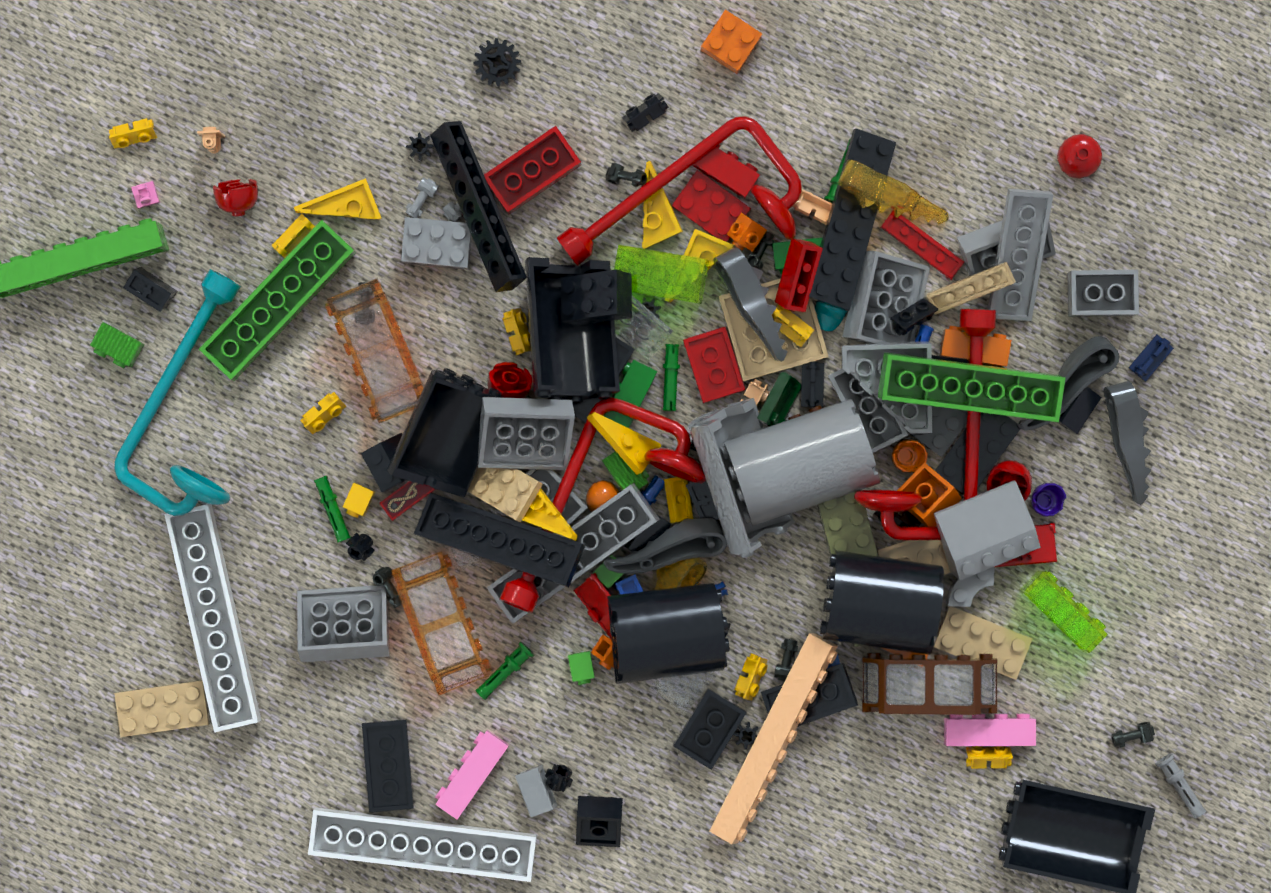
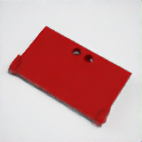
(1045, 554)
(595, 599)

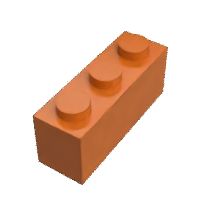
(957, 344)

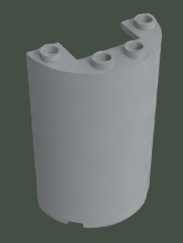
(709, 435)
(801, 462)

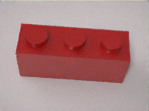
(728, 171)
(798, 275)

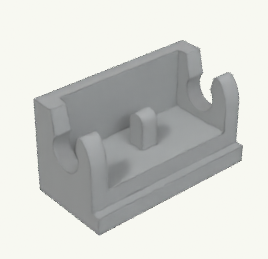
(535, 792)

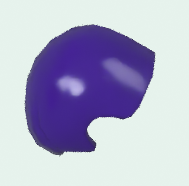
(1040, 499)

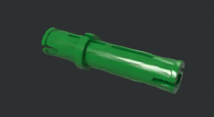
(670, 377)
(330, 504)

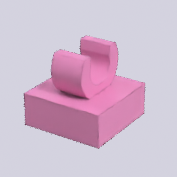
(145, 194)

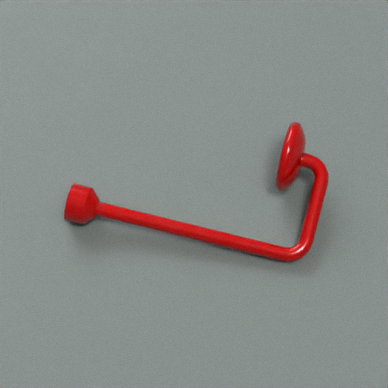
(579, 242)
(977, 325)
(521, 591)

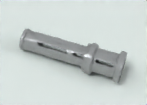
(1178, 775)

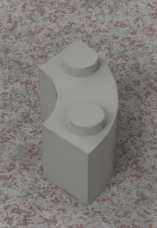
(963, 591)

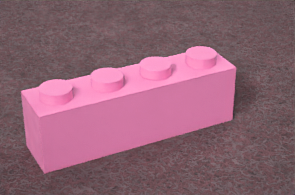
(990, 731)
(472, 773)

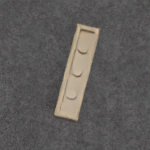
(971, 287)

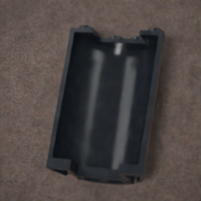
(567, 358)
(1074, 836)

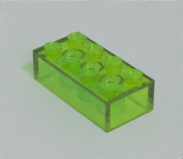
(663, 273)
(1063, 611)

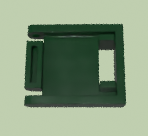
(780, 400)

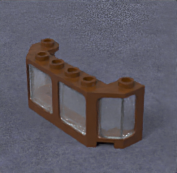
(929, 685)

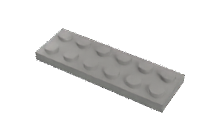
(1022, 247)

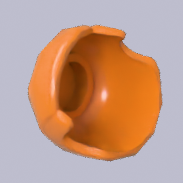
(909, 455)
(599, 494)

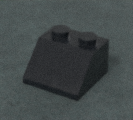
(378, 459)
(599, 821)

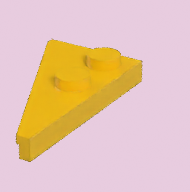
(350, 201)
(659, 217)
(705, 247)
(626, 442)
(546, 516)

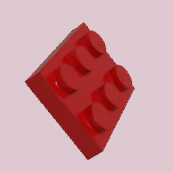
(709, 205)
(714, 364)

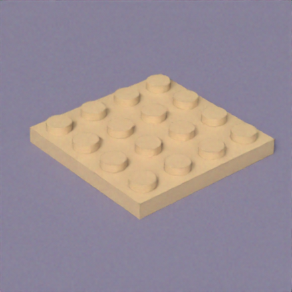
(751, 353)

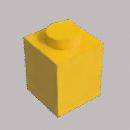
(358, 500)

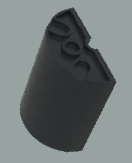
(443, 434)
(883, 602)
(667, 633)

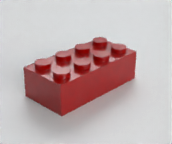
(532, 170)

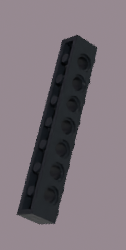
(478, 206)

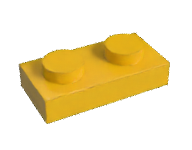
(678, 499)

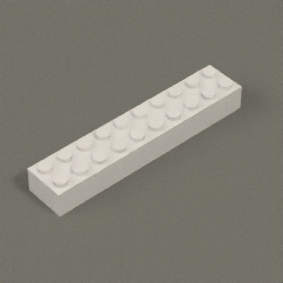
(213, 618)
(422, 844)

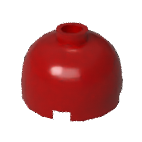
(1079, 156)
(236, 196)
(510, 380)
(1009, 471)

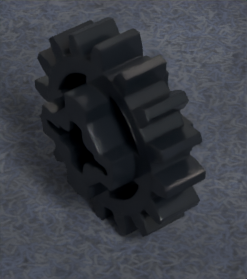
(500, 53)

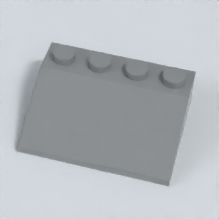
(882, 291)
(525, 433)
(986, 531)
(342, 623)

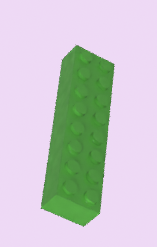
(82, 257)
(277, 300)
(971, 387)

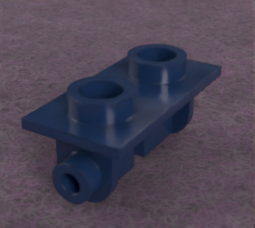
(1151, 357)

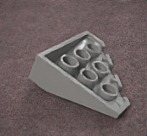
(865, 365)

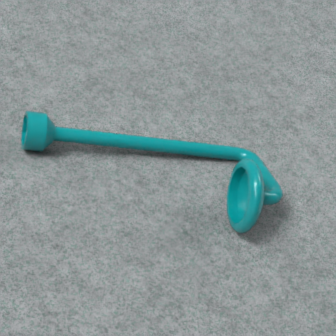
(217, 291)

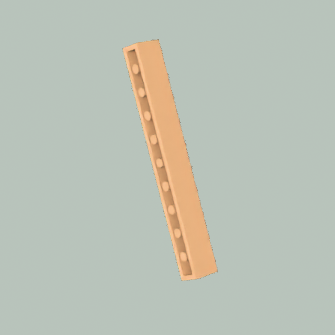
(774, 738)

